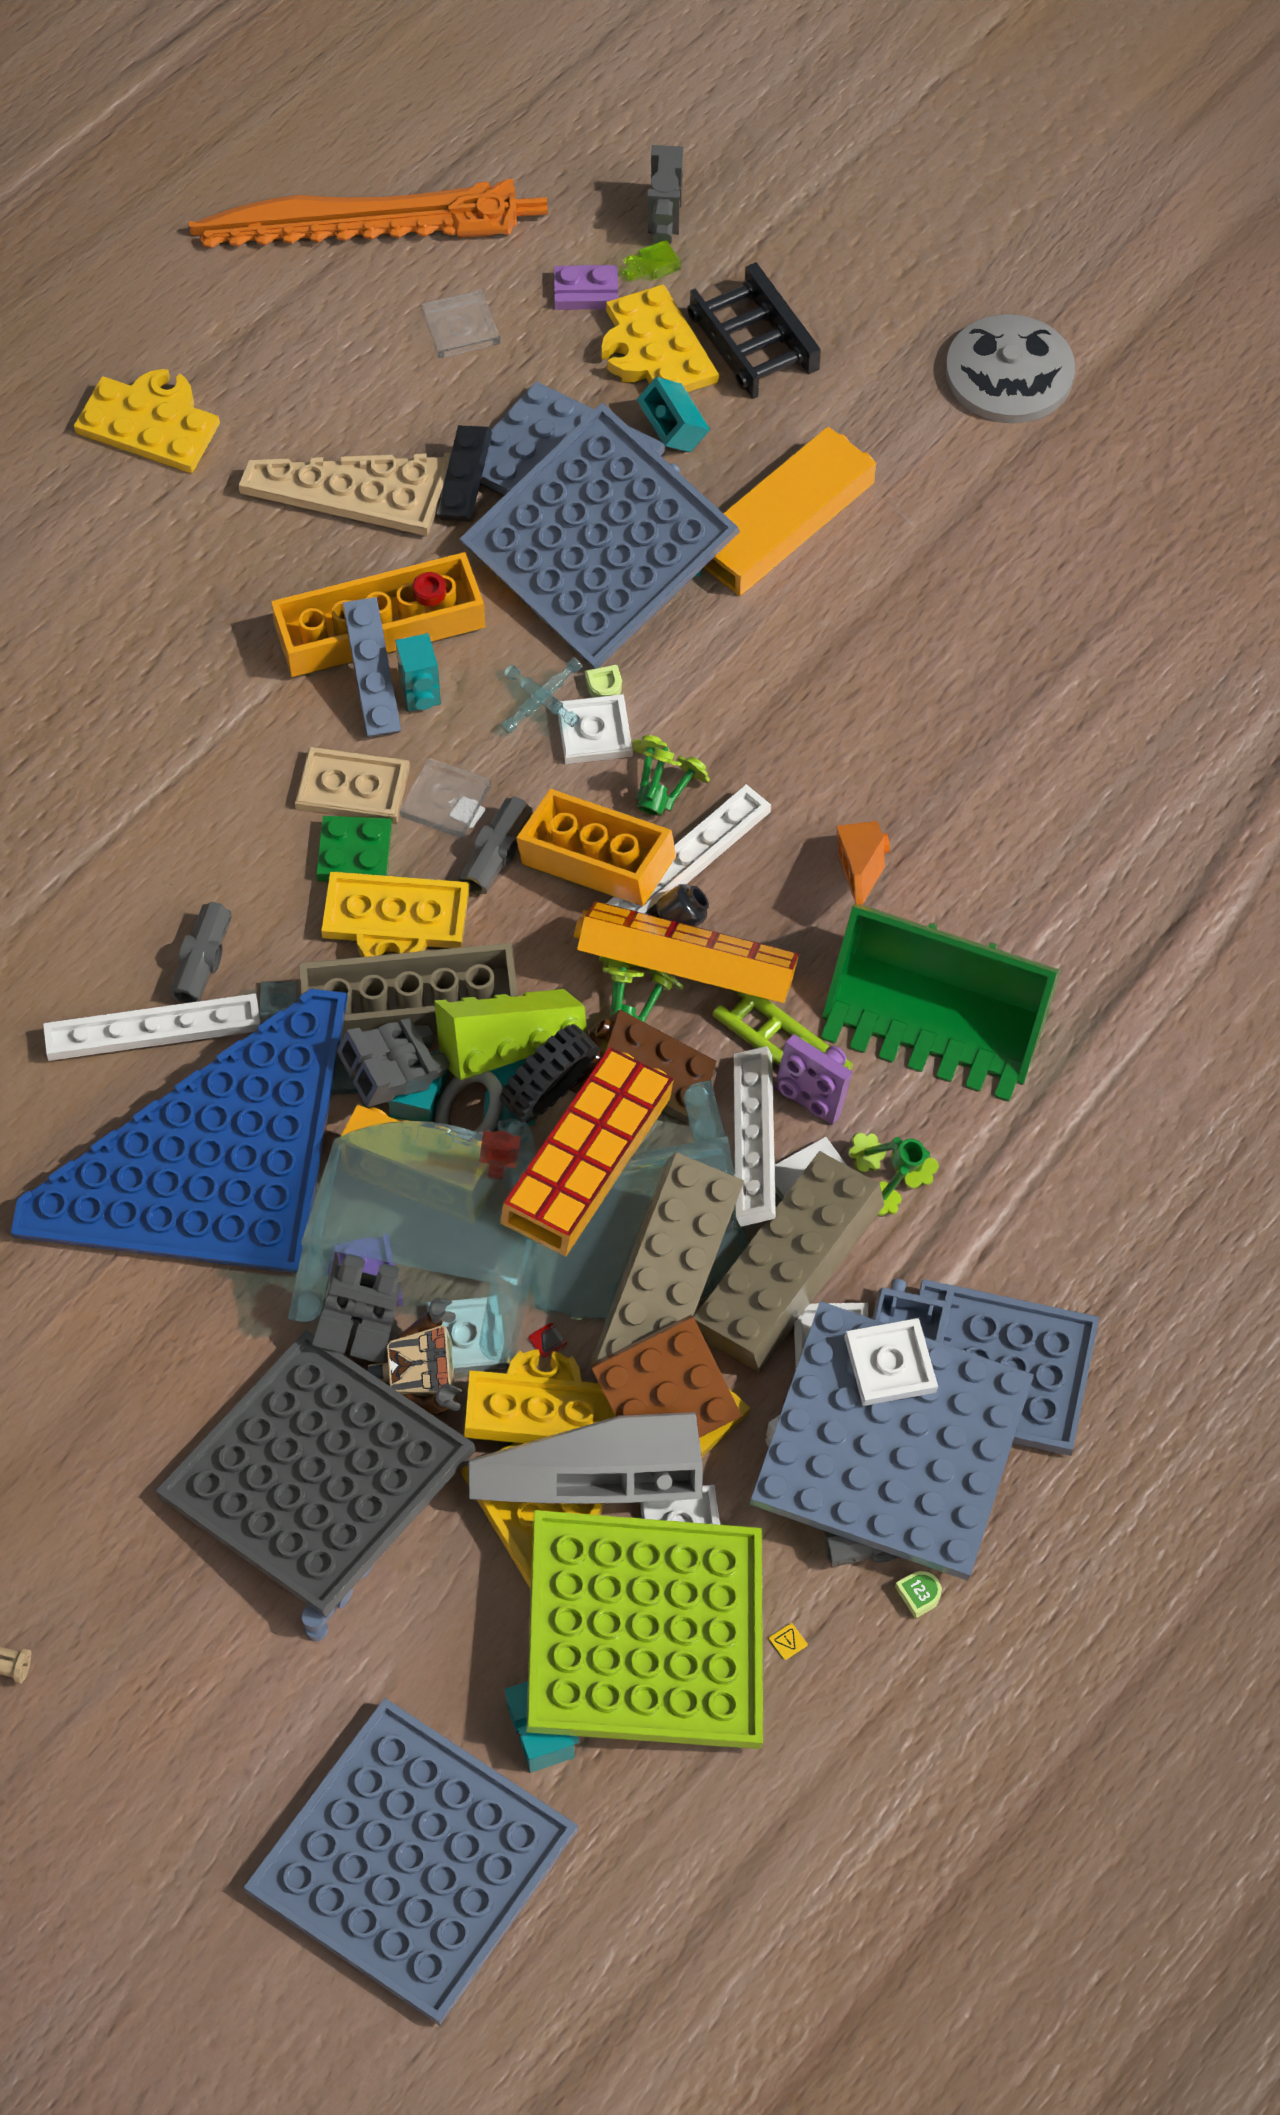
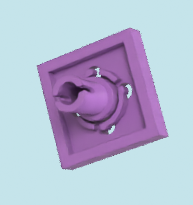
(814, 1078)

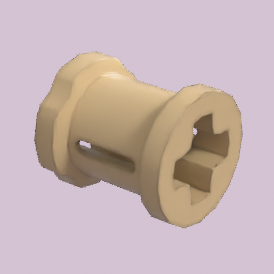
(15, 1663)

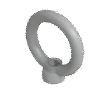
(456, 1085)

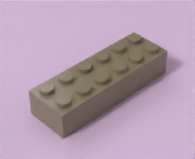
(406, 984)
(670, 1253)
(789, 1261)

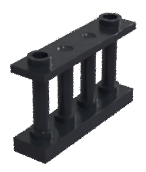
(770, 307)

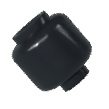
(683, 905)

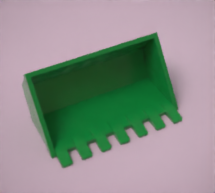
(938, 998)

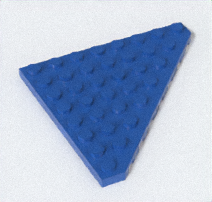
(215, 1164)

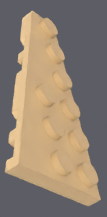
(362, 488)

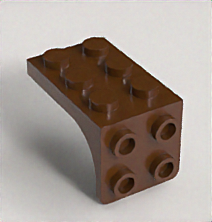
(655, 1050)

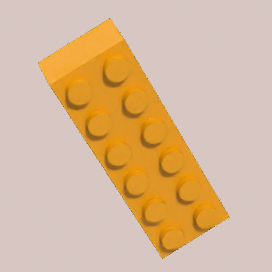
(314, 624)

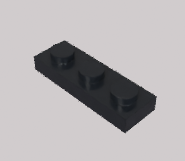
(464, 473)

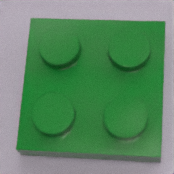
(354, 846)

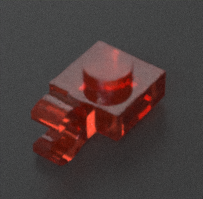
(500, 1151)

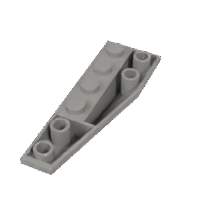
(598, 1463)

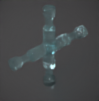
(541, 695)

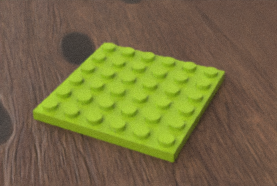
(645, 1630)

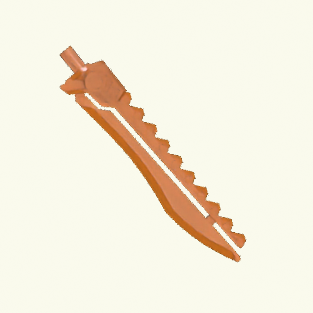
(462, 211)

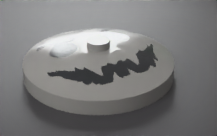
(1010, 368)

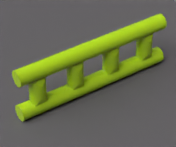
(777, 1020)

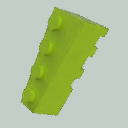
(502, 1029)

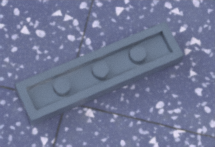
(371, 667)

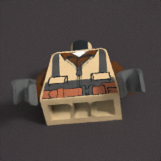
(423, 1362)

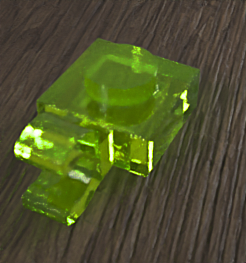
(654, 260)

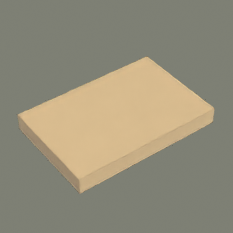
(352, 784)

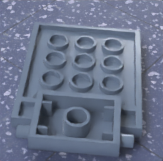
(532, 432)
(1014, 1332)

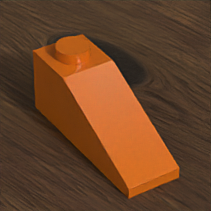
(862, 856)

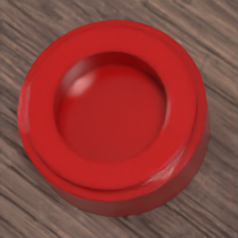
(429, 589)

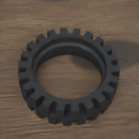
(549, 1073)

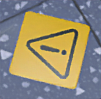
(788, 1641)

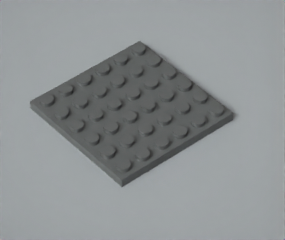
(315, 1473)

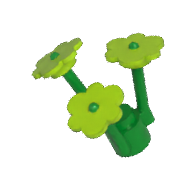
(621, 974)

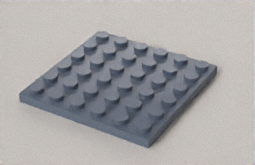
(599, 535)
(895, 1472)
(411, 1860)

